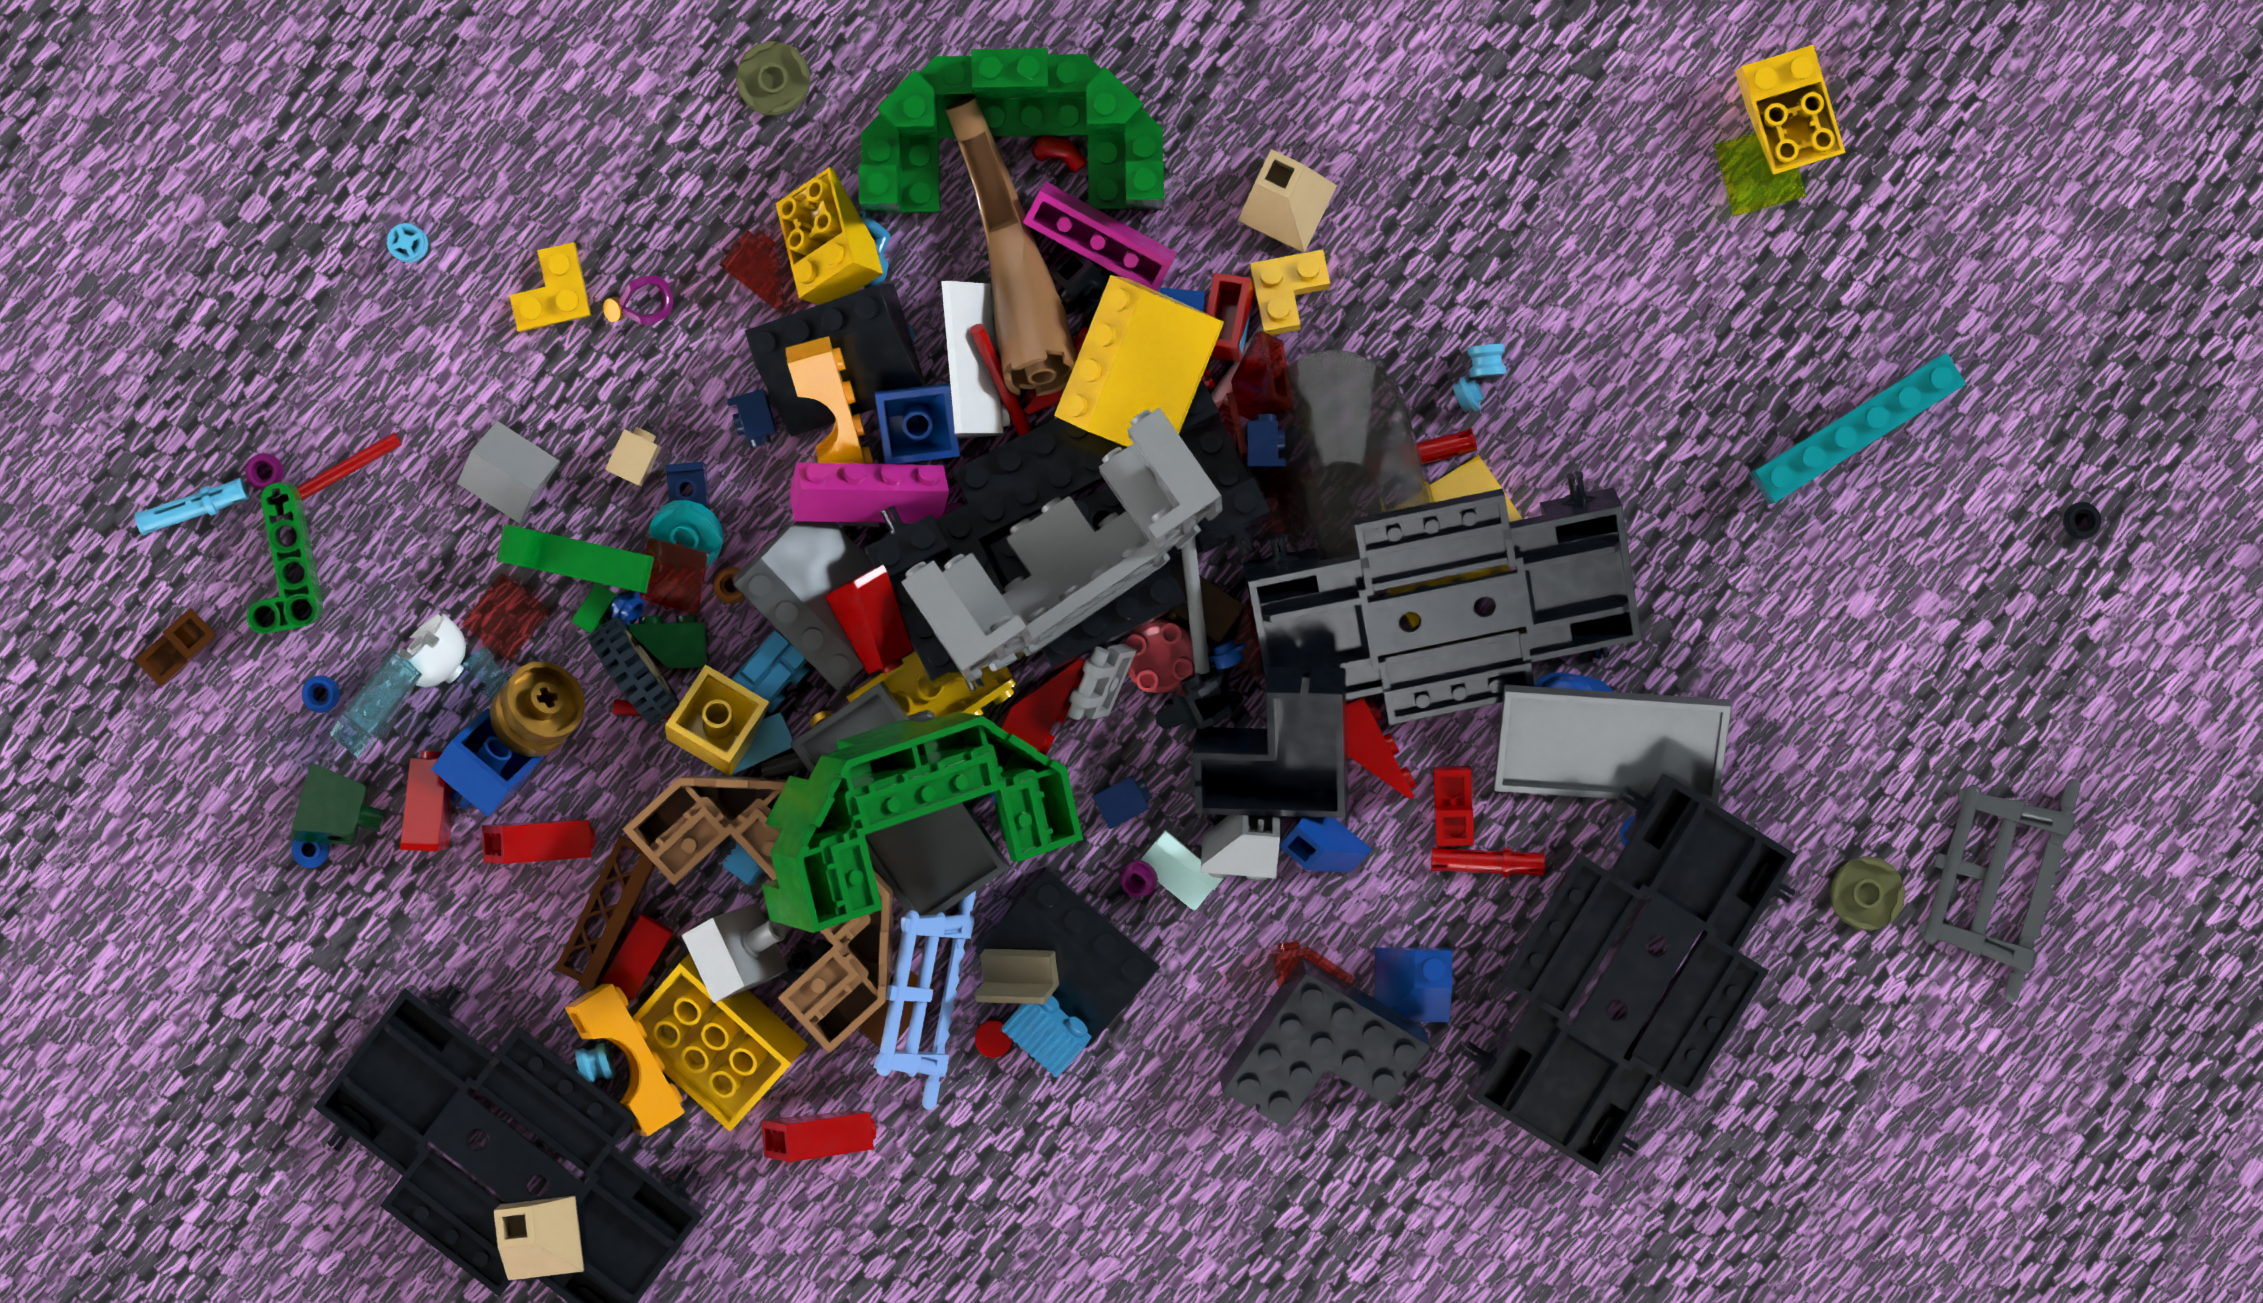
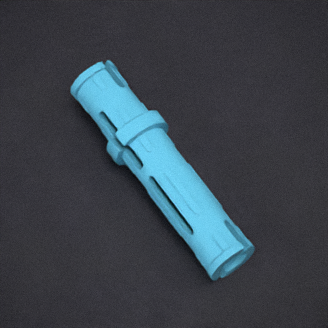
(206, 501)

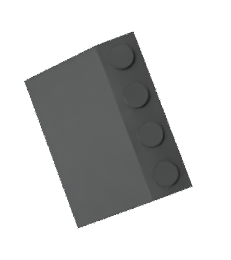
(789, 589)

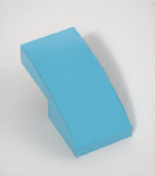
(771, 739)

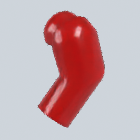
(1058, 147)

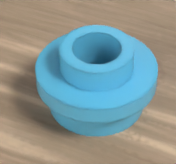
(1468, 394)

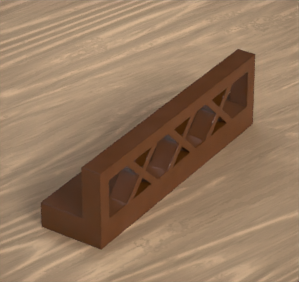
(615, 924)

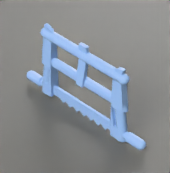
(911, 1061)

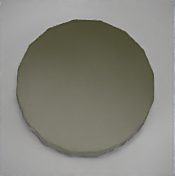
(773, 91)
(1853, 893)

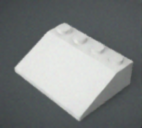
(973, 392)

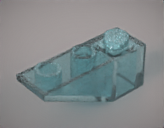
(376, 704)

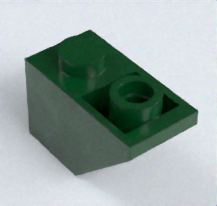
(674, 644)

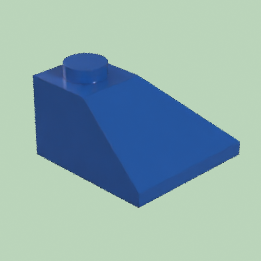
(917, 424)
(1415, 981)

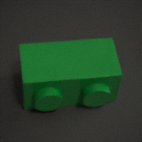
(594, 608)

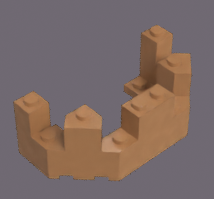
(702, 812)

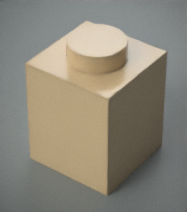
(634, 456)

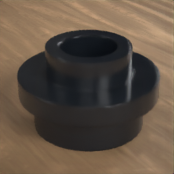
(2093, 520)

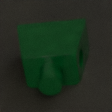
(333, 809)

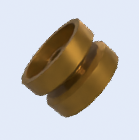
(537, 709)

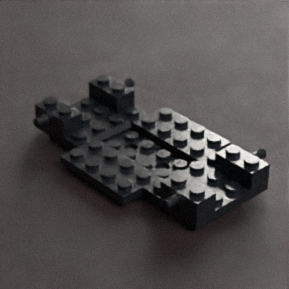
(1023, 478)
(1562, 599)
(1700, 875)
(412, 1090)

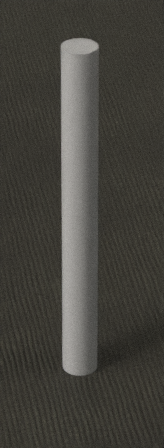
(1195, 607)

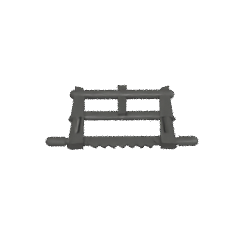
(2012, 811)

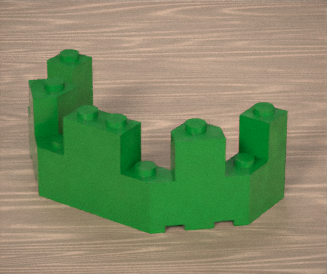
(1019, 97)
(893, 778)

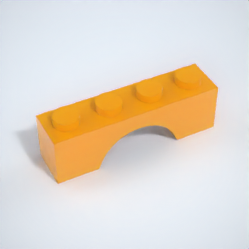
(817, 376)
(649, 1095)

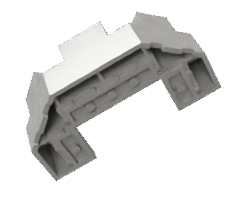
(1067, 561)

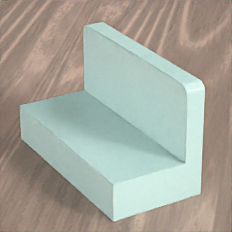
(1180, 870)

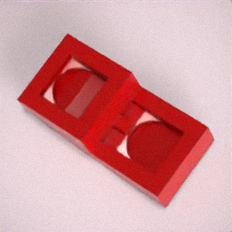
(1453, 806)
(638, 955)

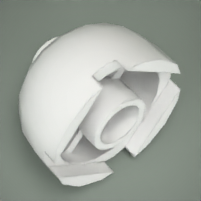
(436, 651)

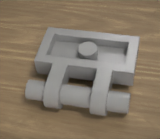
(1101, 681)

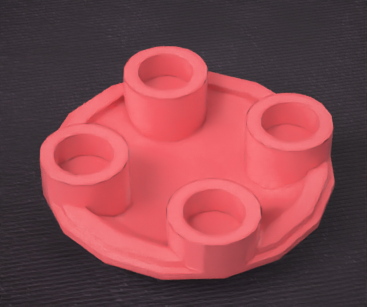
(1161, 656)

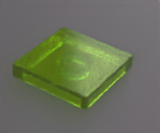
(1749, 178)

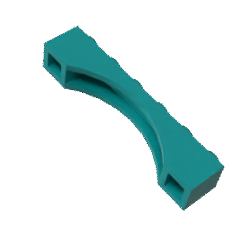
(1857, 428)

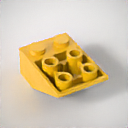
(1790, 109)
(826, 240)

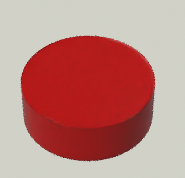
(991, 1039)

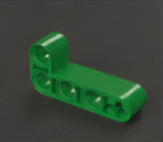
(283, 556)
(575, 558)

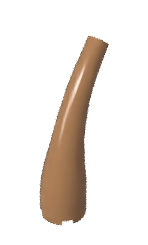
(1028, 312)

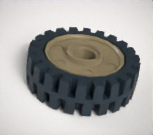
(633, 671)

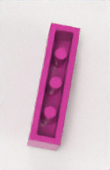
(1099, 237)
(863, 490)

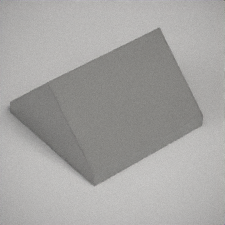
(507, 471)

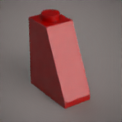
(871, 620)
(426, 807)
(537, 841)
(818, 1135)

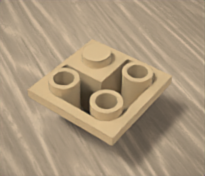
(1287, 201)
(539, 1237)

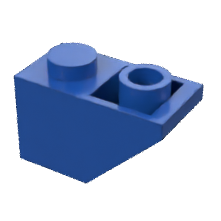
(1324, 845)

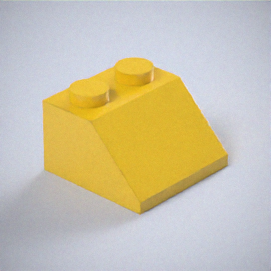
(716, 720)

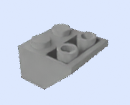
(1242, 847)

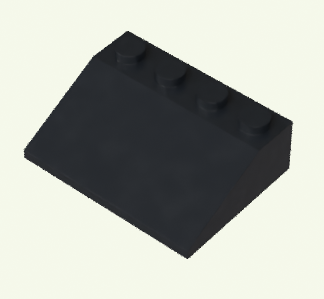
(872, 341)
(1095, 959)

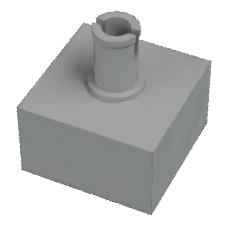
(736, 951)

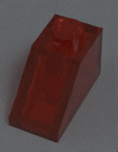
(757, 267)
(1262, 378)
(1290, 952)

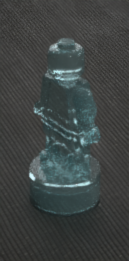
(483, 666)

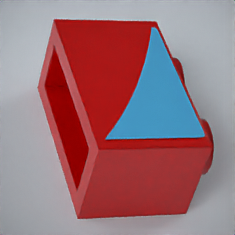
(1232, 302)

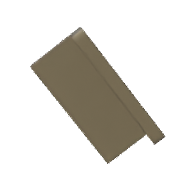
(1017, 976)

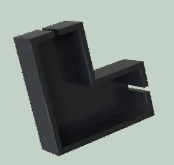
(1288, 767)
(1317, 1027)

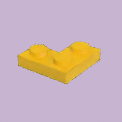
(1278, 282)
(562, 297)

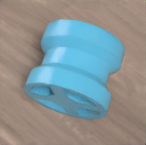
(403, 237)
(1486, 360)
(595, 1062)

